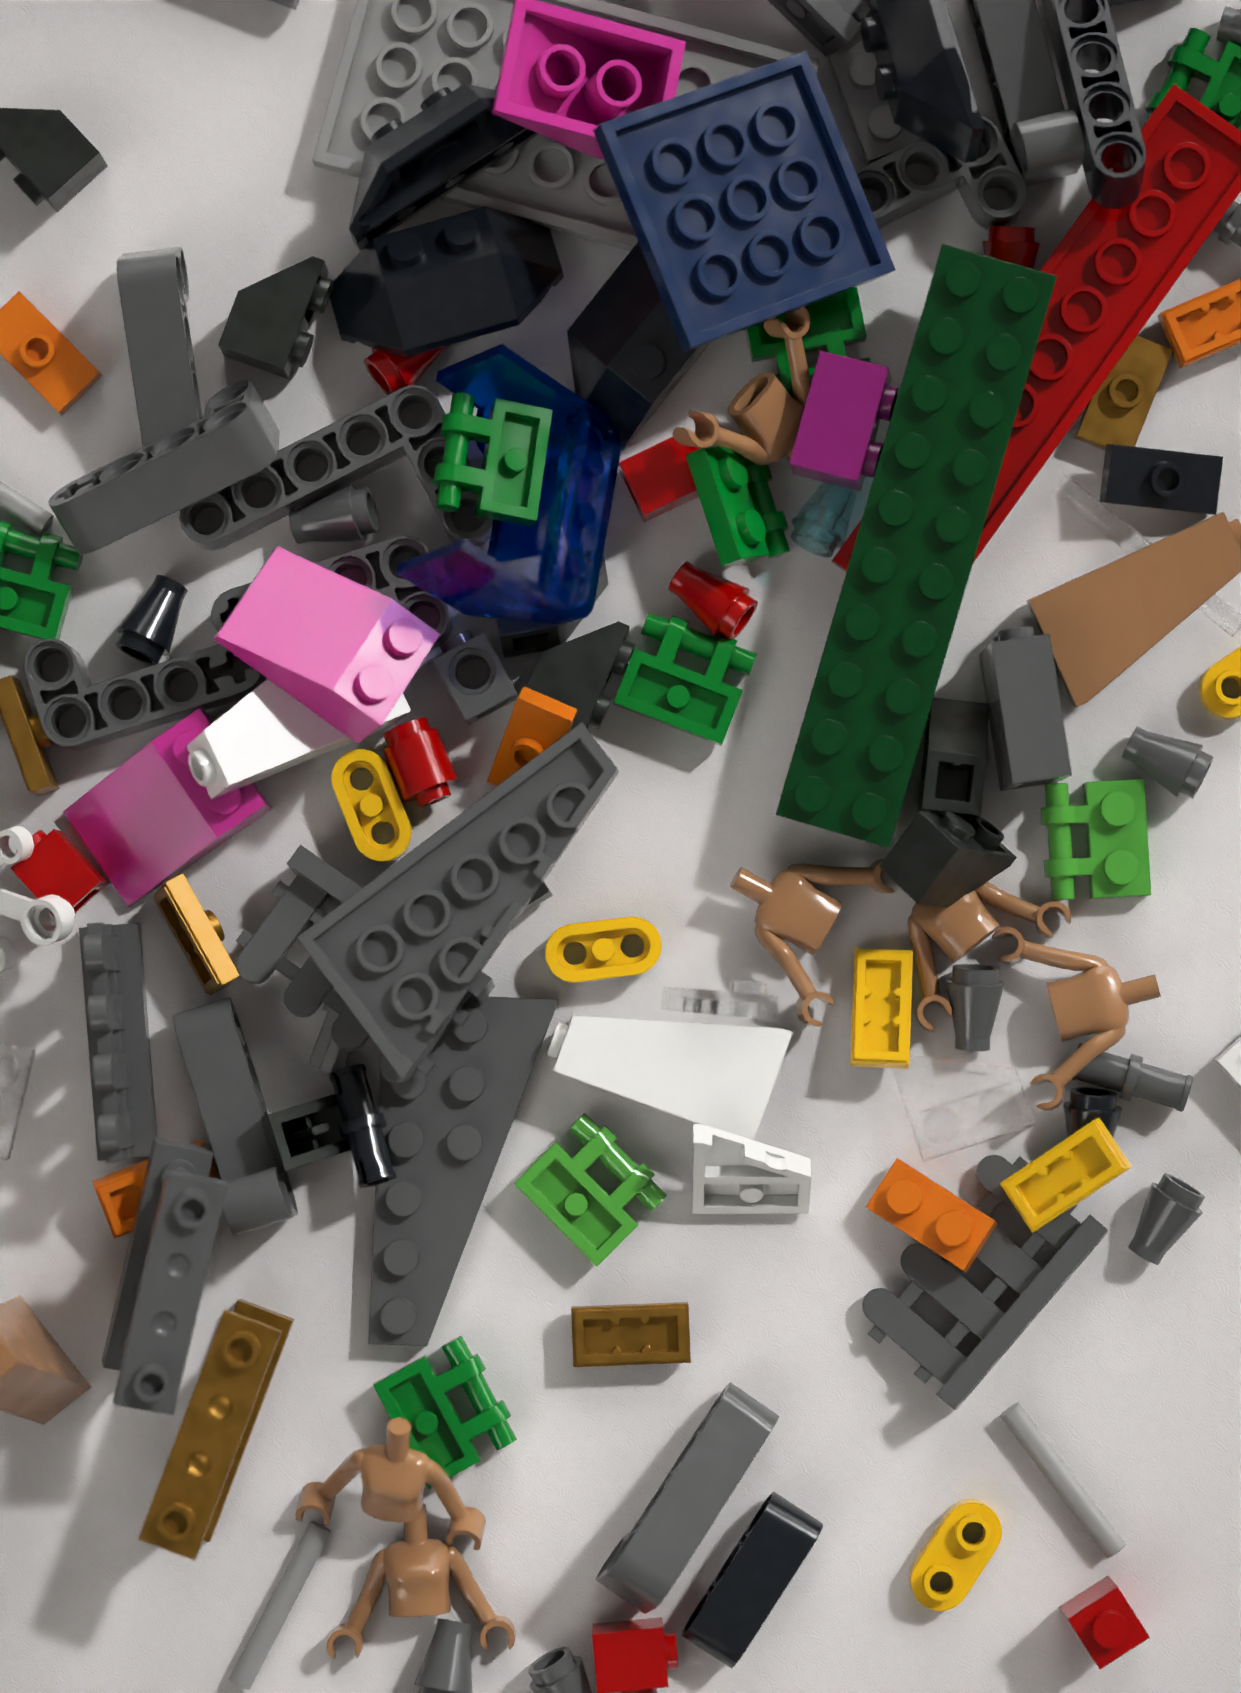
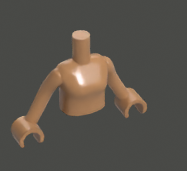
(763, 406)
(802, 915)
(961, 930)
(1082, 1004)
(394, 1485)
(418, 1585)

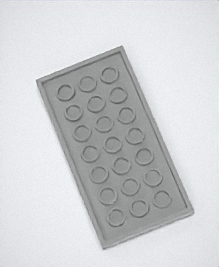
(413, 48)

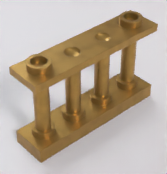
(216, 1429)

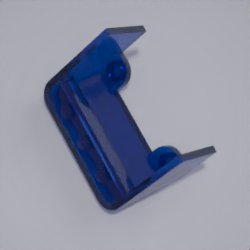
(555, 565)

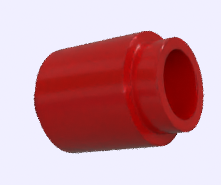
(419, 762)

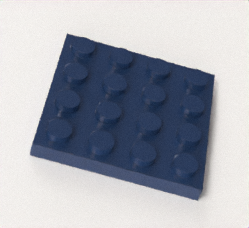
(744, 200)

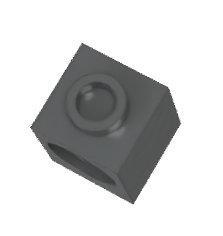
(493, 694)

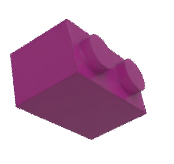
(843, 421)

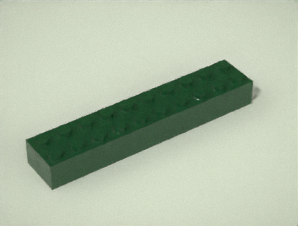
(916, 545)

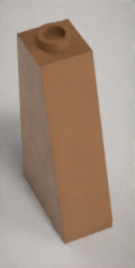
(1129, 605)
(34, 1369)

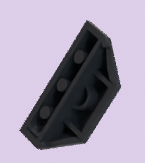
(924, 74)
(429, 157)
(445, 282)
(627, 348)

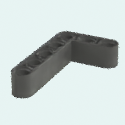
(343, 469)

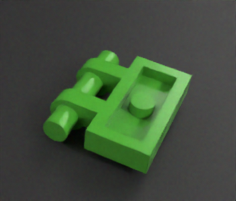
(1114, 835)
(578, 1202)

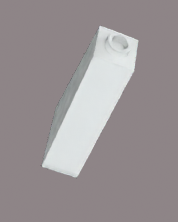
(264, 737)
(684, 1068)

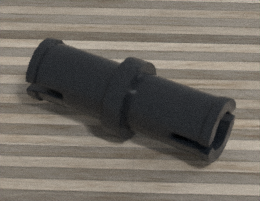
(362, 1125)

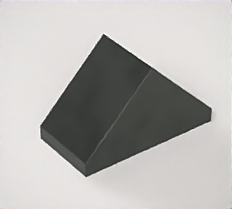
(305, 1133)

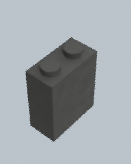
(1024, 709)

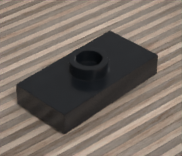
(1161, 479)

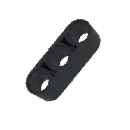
(752, 1579)

